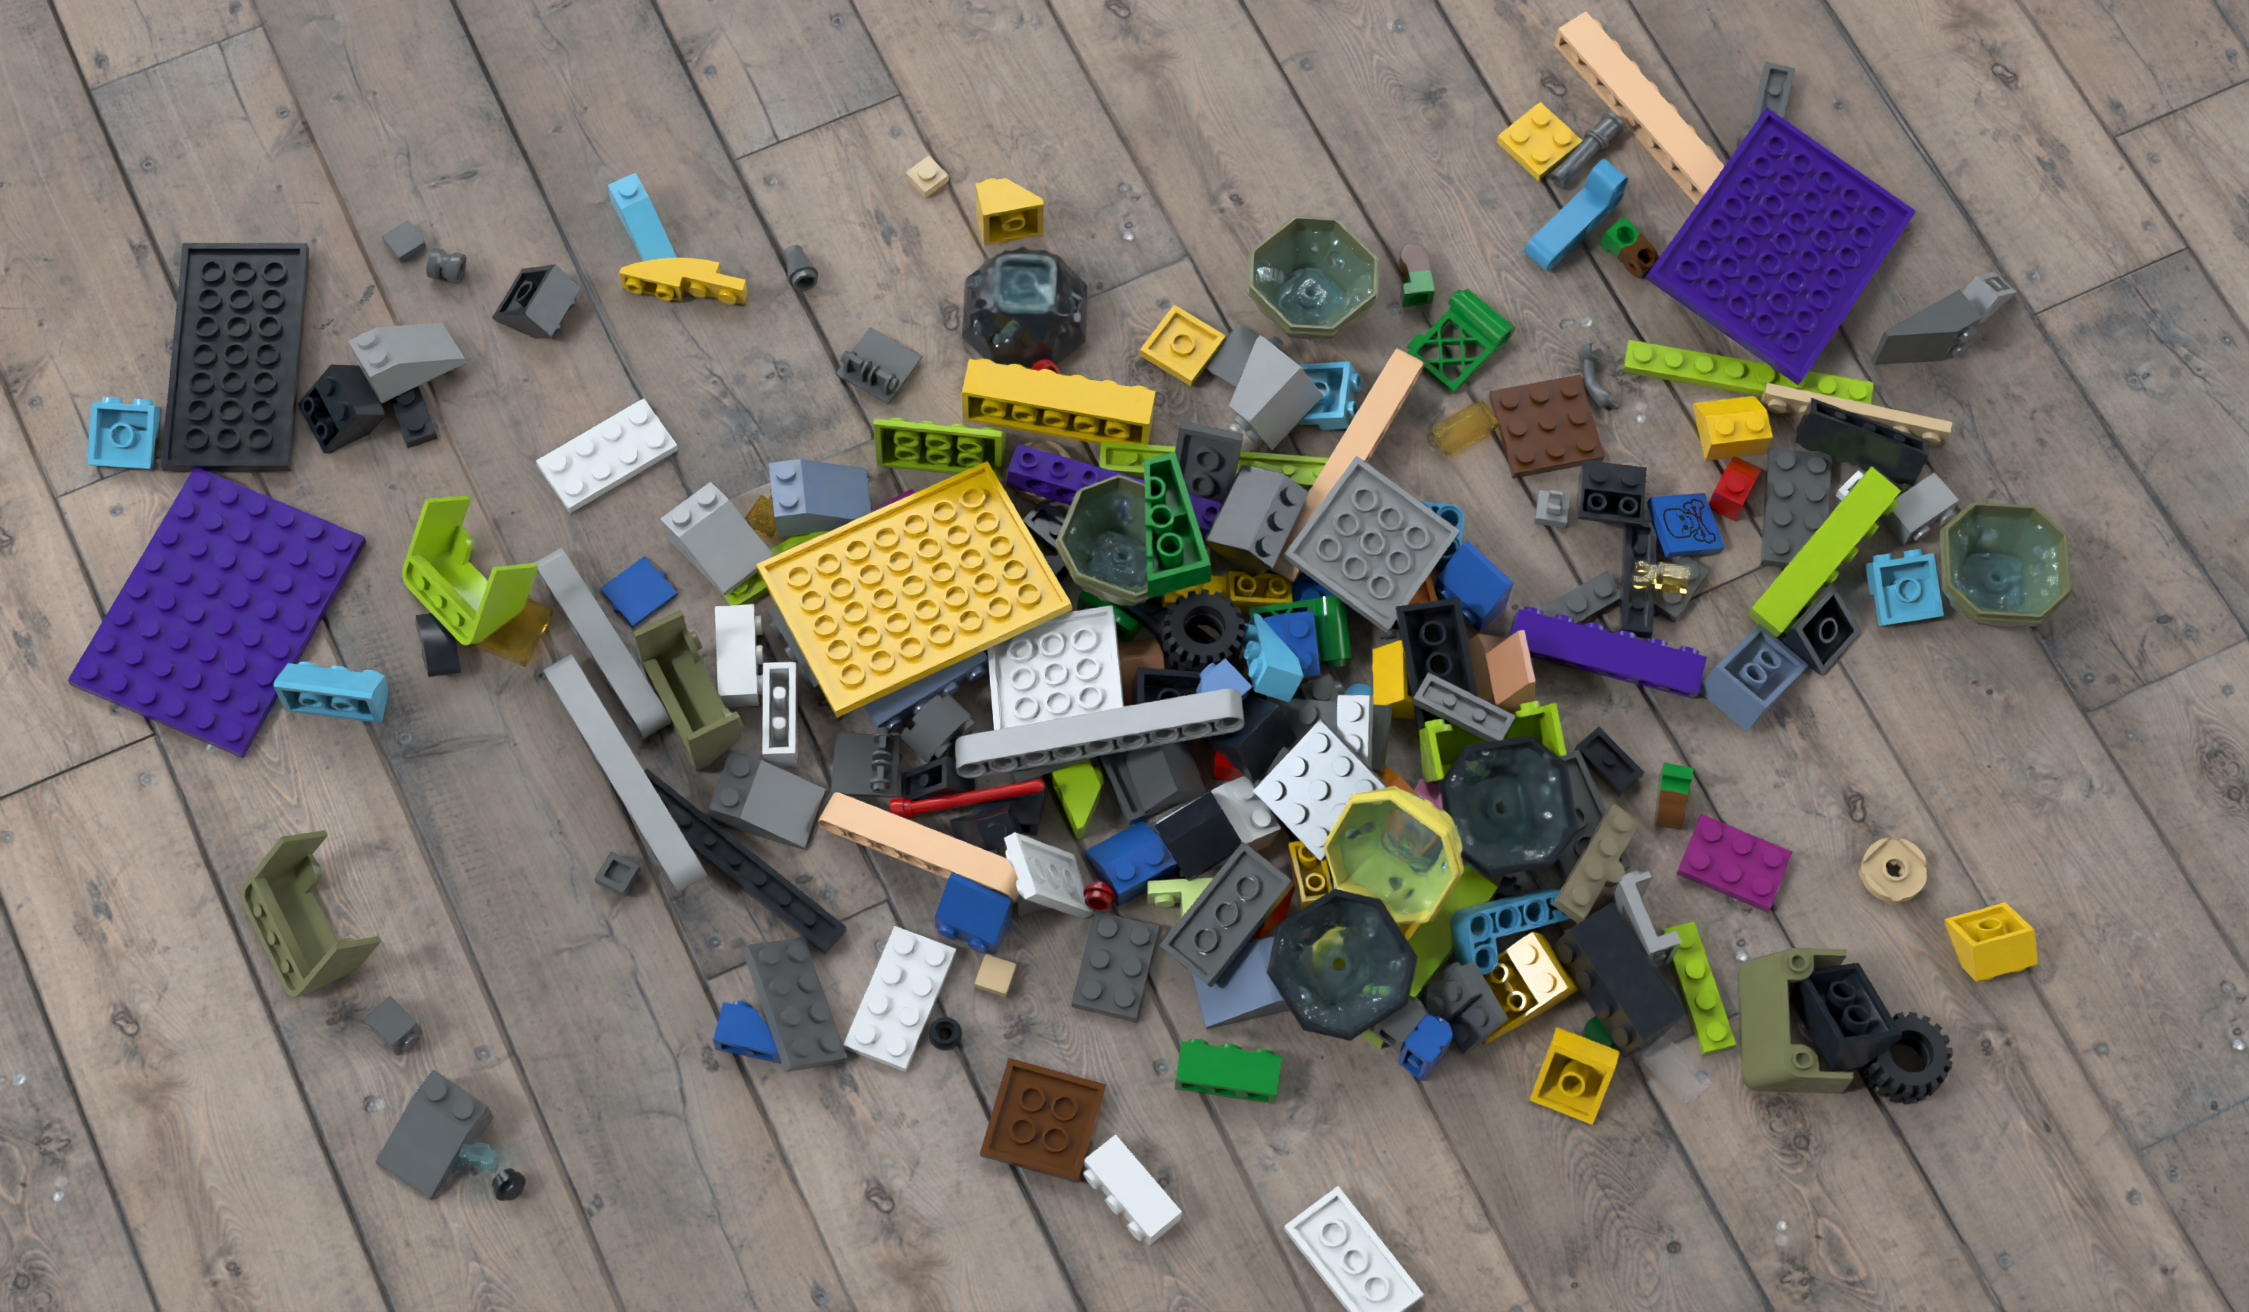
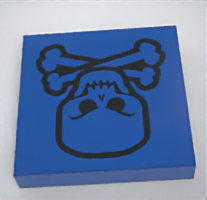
(1685, 525)

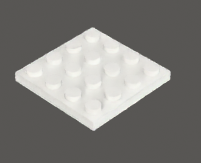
(1057, 669)

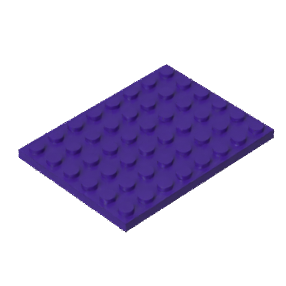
(1781, 246)
(217, 611)

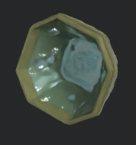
(1313, 278)
(1107, 541)
(2004, 564)

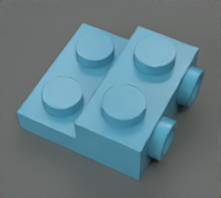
(1338, 386)
(123, 433)
(1904, 587)

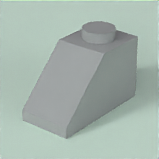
(1988, 294)

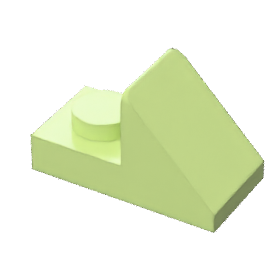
(1168, 892)

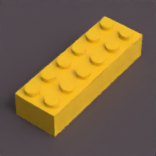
(1056, 404)

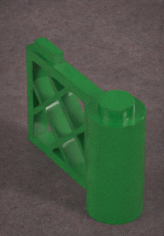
(1474, 319)
(1330, 627)

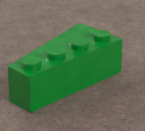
(1173, 537)

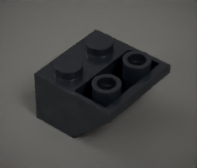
(341, 407)
(1611, 493)

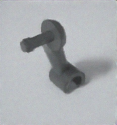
(1597, 392)

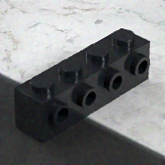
(1862, 442)

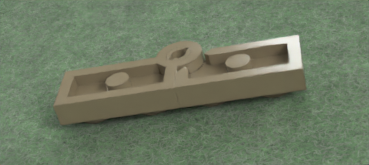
(1597, 864)

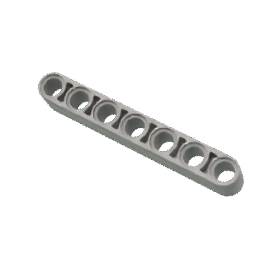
(602, 643)

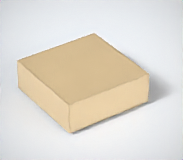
(995, 975)

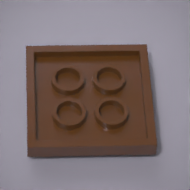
(1546, 426)
(1043, 1120)

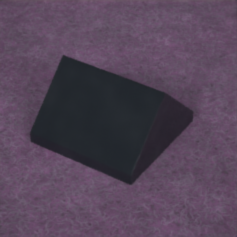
(1823, 631)
(1258, 741)
(1199, 836)

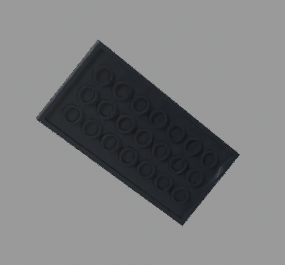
(235, 357)

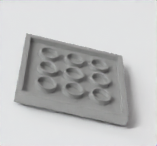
(1371, 543)

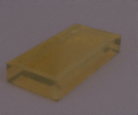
(1463, 427)

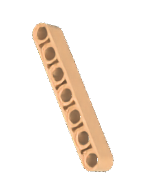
(917, 844)

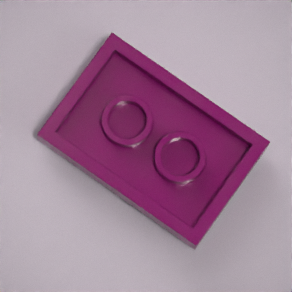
(1734, 863)

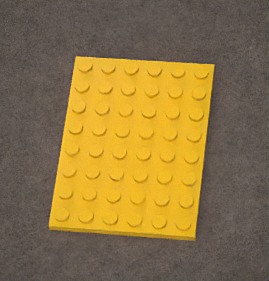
(913, 588)

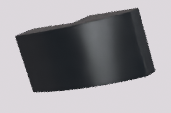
(438, 646)

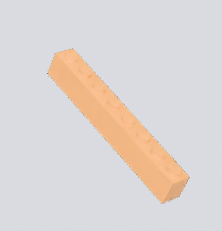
(1639, 105)

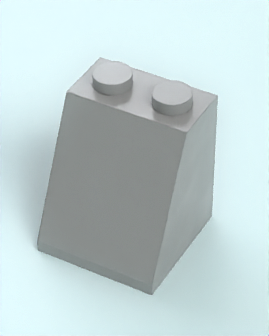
(1272, 395)

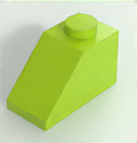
(1079, 793)

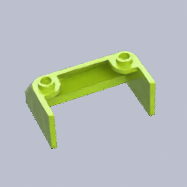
(450, 586)
(1444, 743)

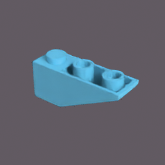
(1270, 662)

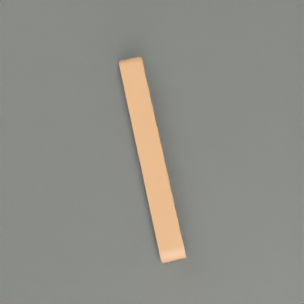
(1359, 439)

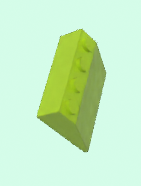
(937, 447)

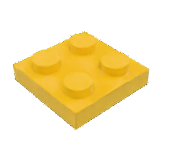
(1539, 141)
(1182, 345)

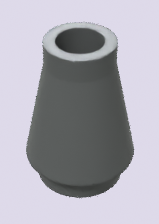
(801, 272)

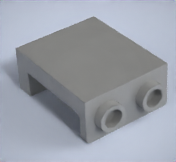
(1629, 903)

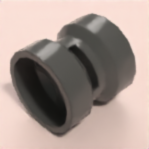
(446, 265)

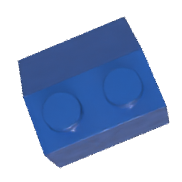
(1477, 583)
(1299, 634)
(1132, 860)
(973, 914)

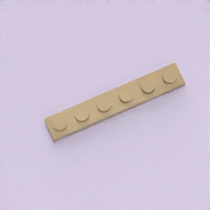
(1794, 401)

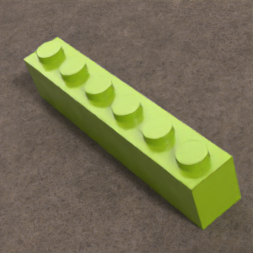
(1824, 552)
(1433, 939)

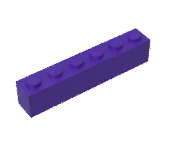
(1611, 654)

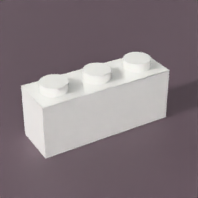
(738, 655)
(780, 714)
(1131, 1191)

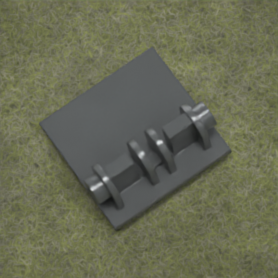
(1234, 353)
(878, 365)
(866, 763)

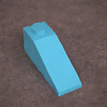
(640, 218)

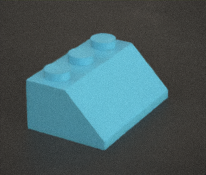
(333, 692)

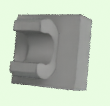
(1552, 508)

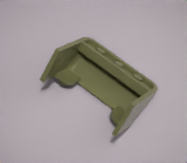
(686, 690)
(291, 921)
(1766, 1052)

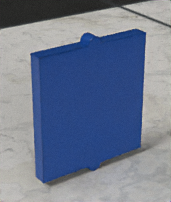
(638, 591)

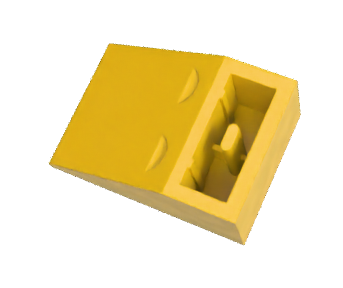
(1528, 982)

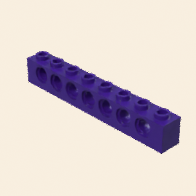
(1062, 477)

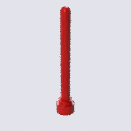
(908, 809)

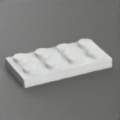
(607, 455)
(1047, 875)
(900, 999)
(1351, 1257)

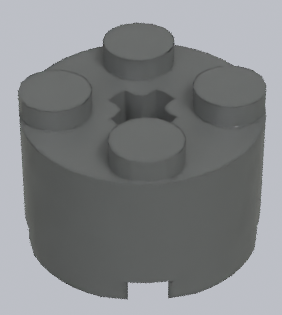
(938, 727)

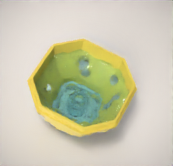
(1396, 851)

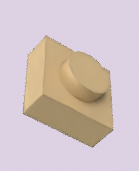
(927, 176)

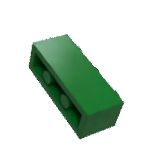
(1228, 1071)

